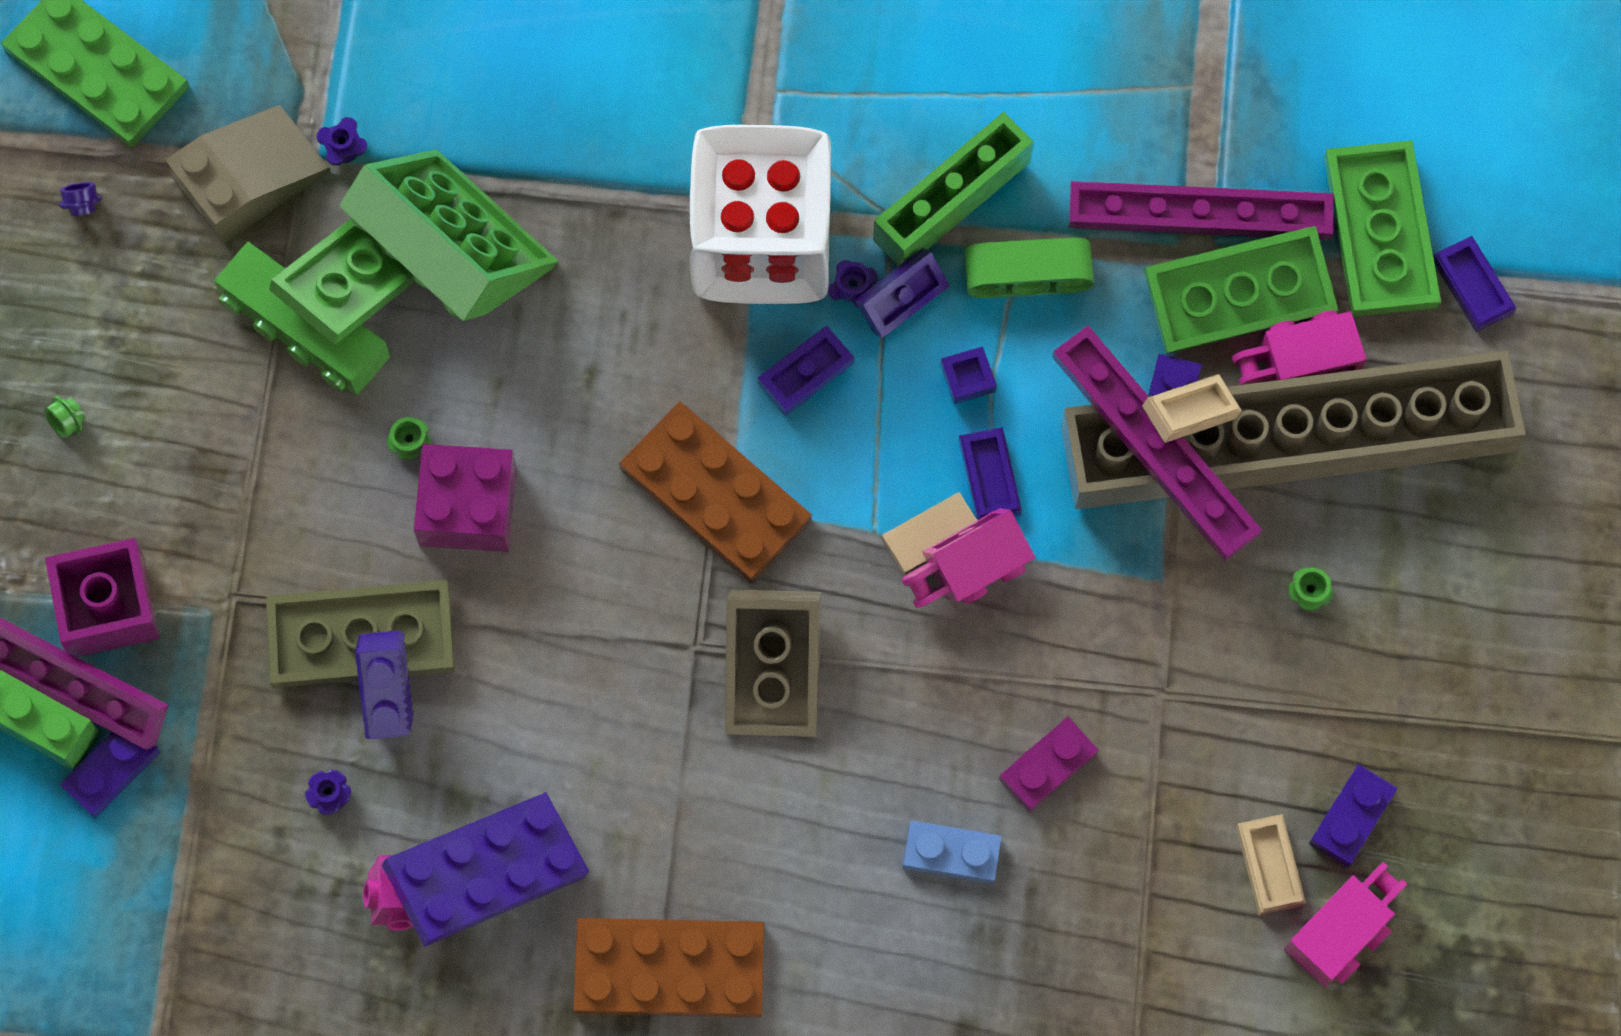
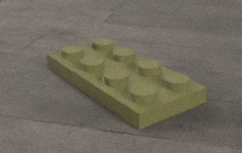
(317, 632)

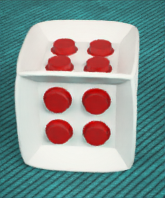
(760, 214)

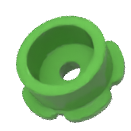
(64, 416)
(408, 427)
(1310, 577)

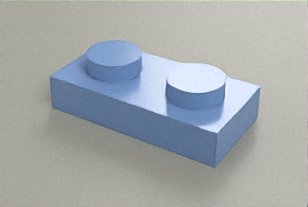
(952, 852)

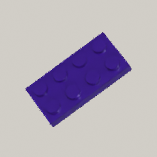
(485, 869)

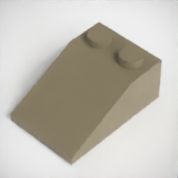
(246, 170)
(772, 662)

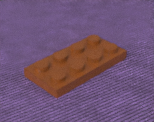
(715, 491)
(669, 967)

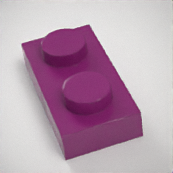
(1048, 764)

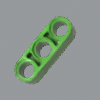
(1029, 267)

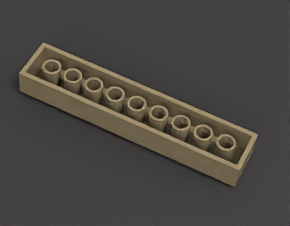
(1319, 428)

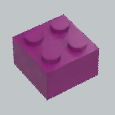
(465, 497)
(102, 598)

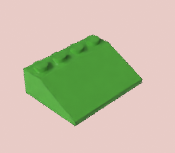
(445, 232)

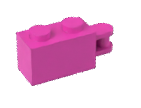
(1304, 349)
(972, 560)
(1345, 926)

